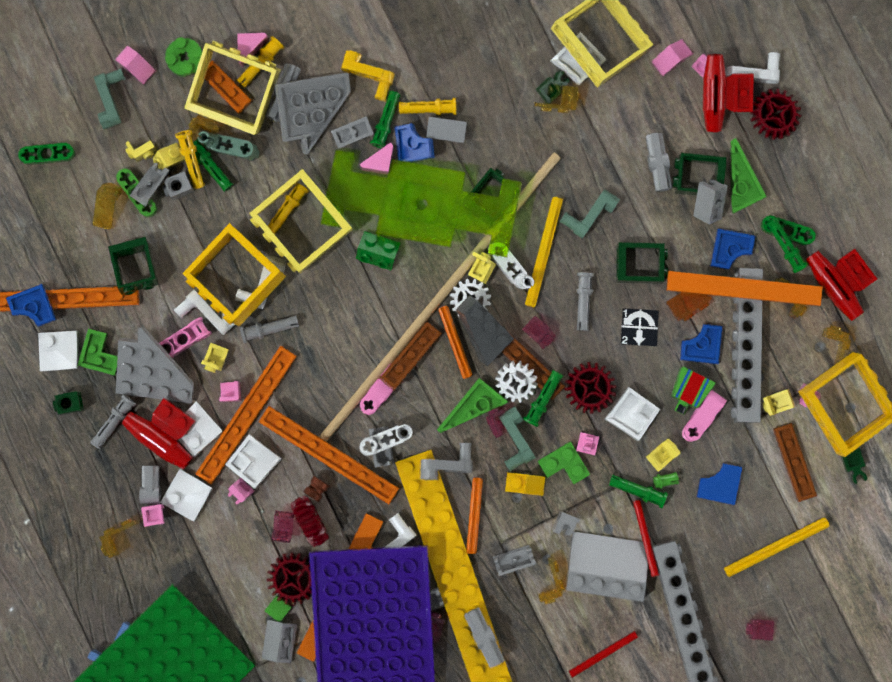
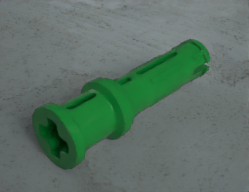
(383, 128)
(204, 158)
(790, 254)
(539, 406)
(647, 493)

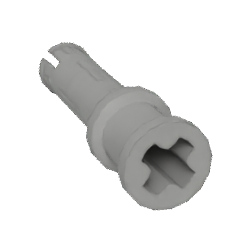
(584, 290)
(259, 330)
(118, 414)

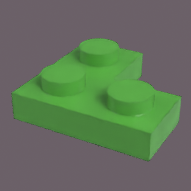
(93, 356)
(566, 458)

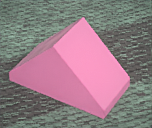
(251, 43)
(672, 57)
(135, 64)
(379, 161)

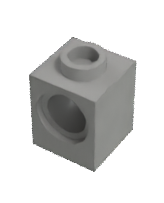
(185, 189)

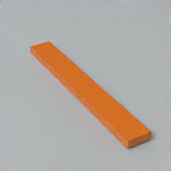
(744, 288)
(81, 298)
(245, 415)
(328, 455)
(363, 539)

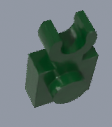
(550, 88)
(854, 463)

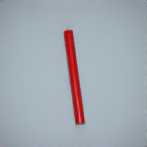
(645, 538)
(603, 654)

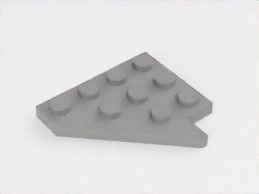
(309, 106)
(150, 371)

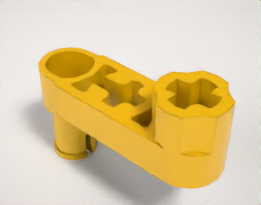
(352, 65)

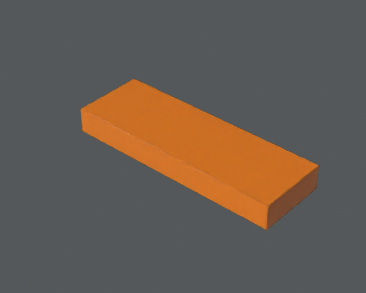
(226, 88)

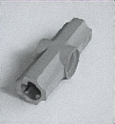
(289, 74)
(658, 162)
(484, 637)

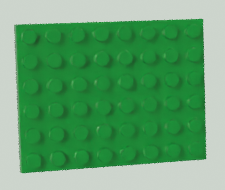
(170, 645)

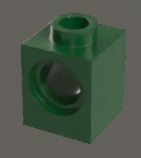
(76, 406)

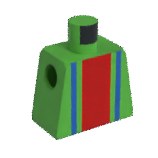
(690, 389)

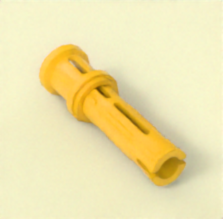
(266, 54)
(437, 107)
(185, 150)
(291, 201)

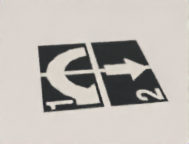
(639, 327)

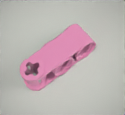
(192, 333)
(377, 394)
(703, 416)

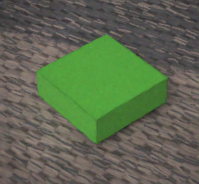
(277, 609)

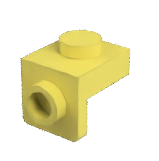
(143, 152)
(168, 156)
(482, 267)
(215, 358)
(778, 402)
(663, 454)

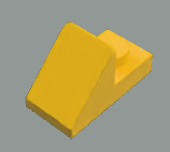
(525, 484)

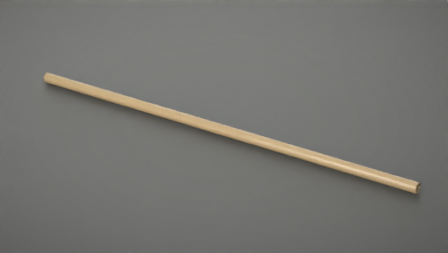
(430, 308)

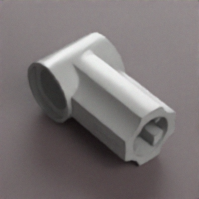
(150, 490)

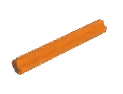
(455, 342)
(474, 515)

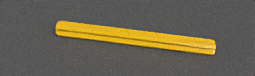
(544, 250)
(776, 547)

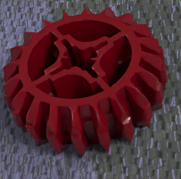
(771, 107)
(599, 374)
(309, 521)
(287, 571)

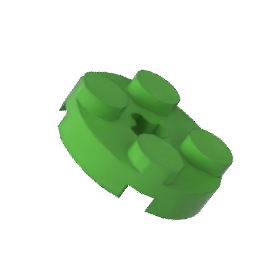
(173, 58)

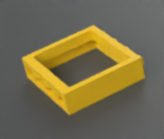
(256, 298)
(879, 393)

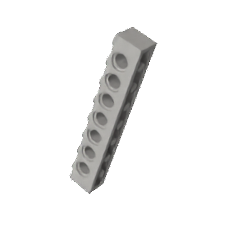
(754, 337)
(681, 630)

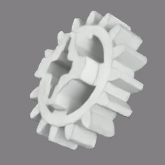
(464, 289)
(520, 374)

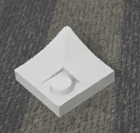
(569, 65)
(58, 350)
(632, 414)
(202, 432)
(253, 461)
(186, 495)

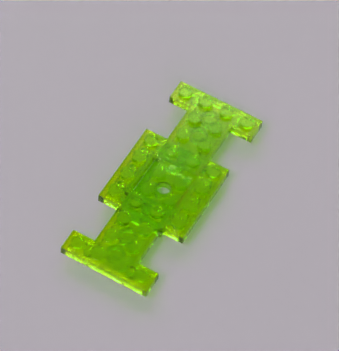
(446, 208)

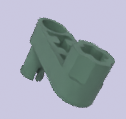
(103, 81)
(239, 148)
(605, 201)
(510, 420)

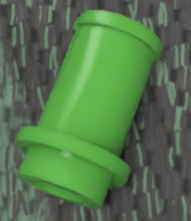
(665, 480)

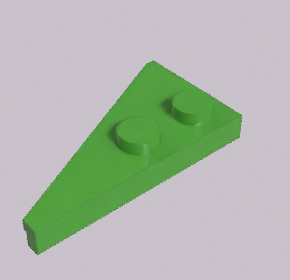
(744, 183)
(477, 401)

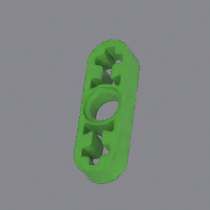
(124, 184)

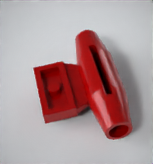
(724, 92)
(842, 280)
(162, 432)

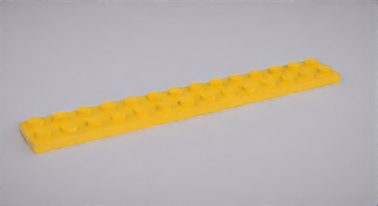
(449, 564)

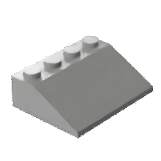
(607, 566)

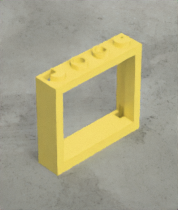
(581, 54)
(194, 106)
(281, 249)

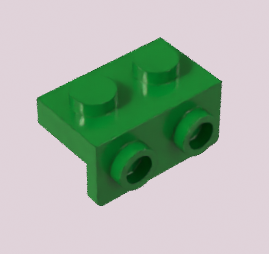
(377, 250)

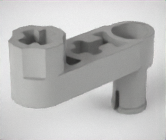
(430, 467)

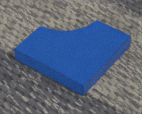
(411, 145)
(730, 246)
(34, 304)
(704, 347)
(721, 486)

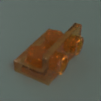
(685, 303)

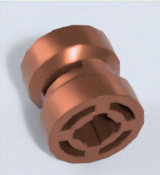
(320, 487)

